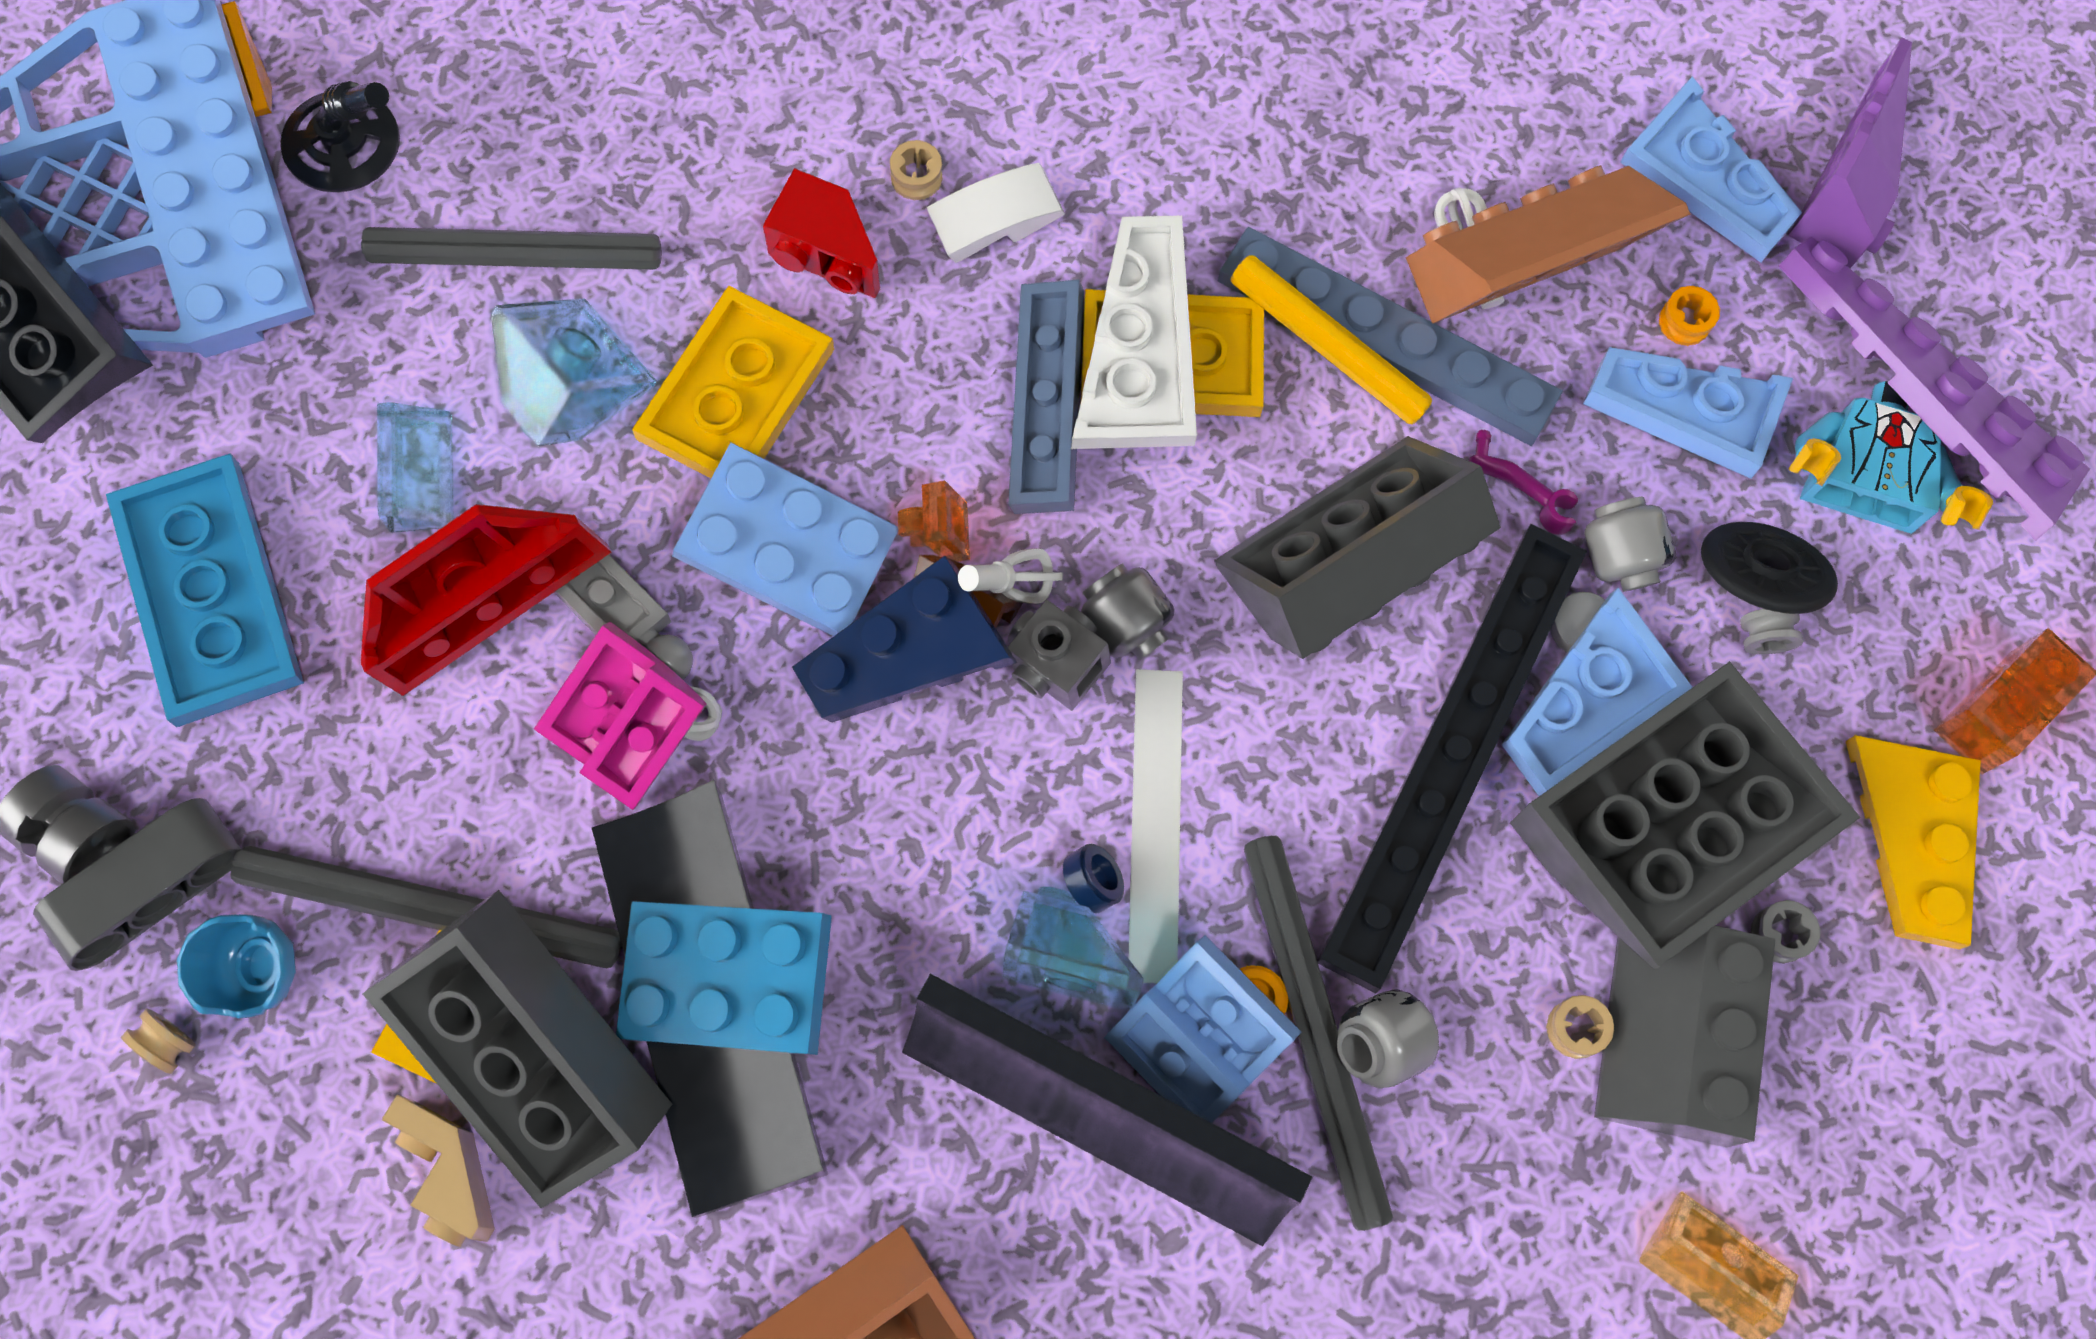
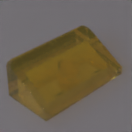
(1720, 1270)

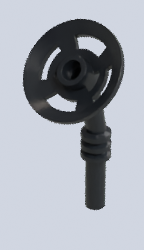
(341, 137)

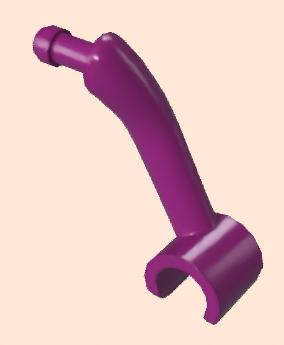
(1519, 478)

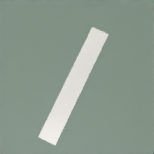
(1156, 823)

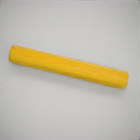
(1331, 339)

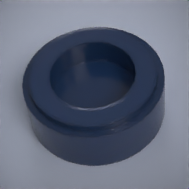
(1093, 878)

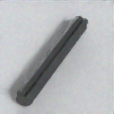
(511, 248)

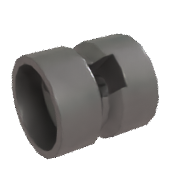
(61, 822)

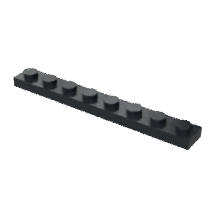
(1451, 760)

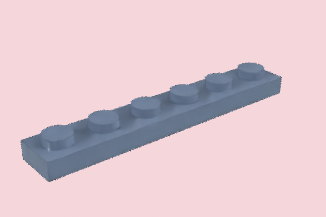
(1413, 345)

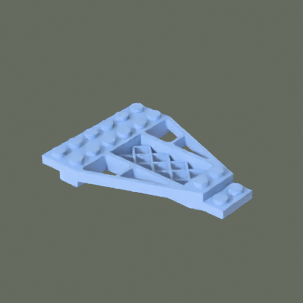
(192, 155)

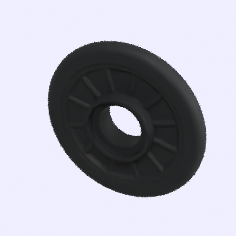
(1797, 573)

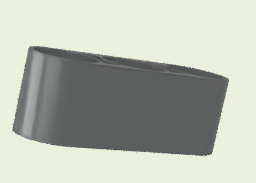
(137, 884)

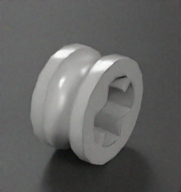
(1770, 632)
(1801, 923)

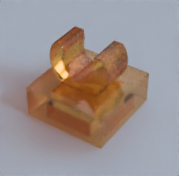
(939, 523)

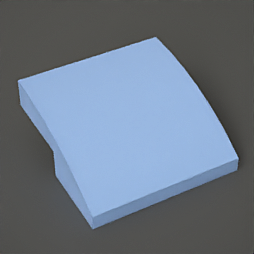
(1202, 1032)

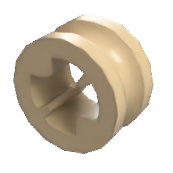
(916, 152)
(1576, 1006)
(158, 1041)

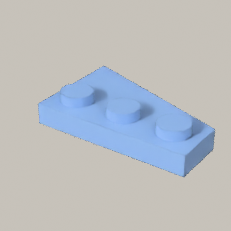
(1698, 410)
(1595, 696)

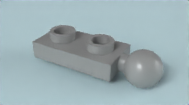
(611, 595)

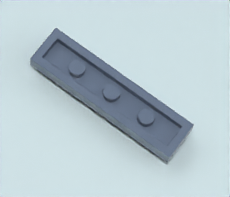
(1046, 397)

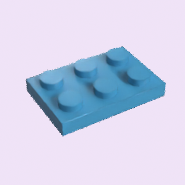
(724, 977)

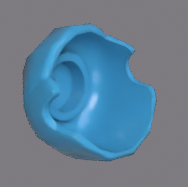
(236, 966)

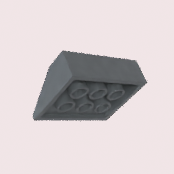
(1685, 817)

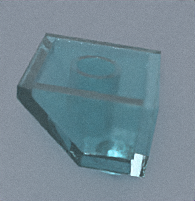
(563, 369)
(1068, 952)

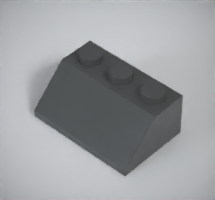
(1689, 1039)

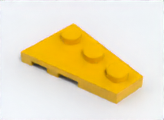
(1925, 836)

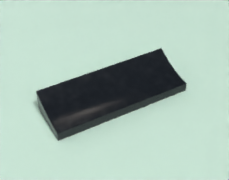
(54, 333)
(735, 1112)
(1103, 1112)

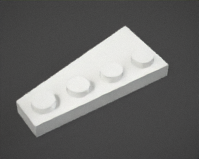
(1141, 354)

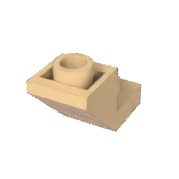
(455, 1187)

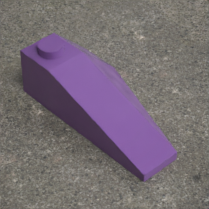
(1864, 170)

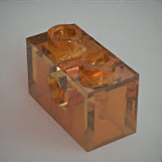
(2016, 701)

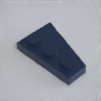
(906, 643)

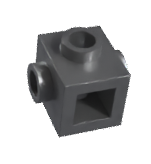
(1057, 653)

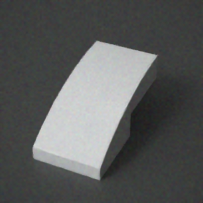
(998, 206)

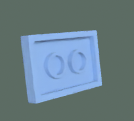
(785, 541)

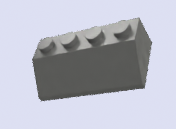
(1360, 544)
(520, 1051)

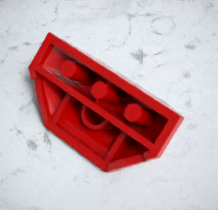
(467, 587)

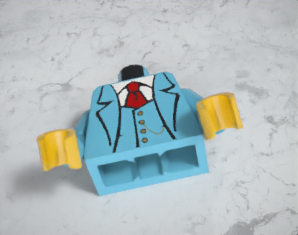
(1884, 466)

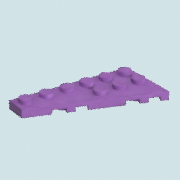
(1945, 390)

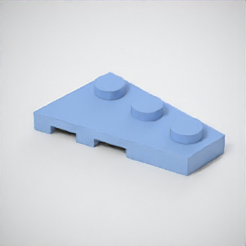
(1705, 168)

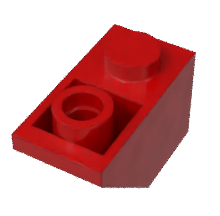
(821, 232)

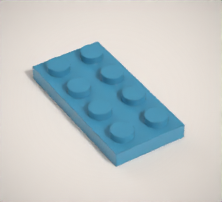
(203, 590)

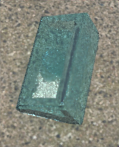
(414, 467)

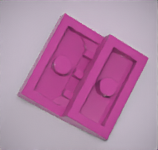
(621, 714)

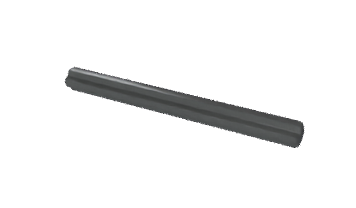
(410, 902)
(1319, 1034)

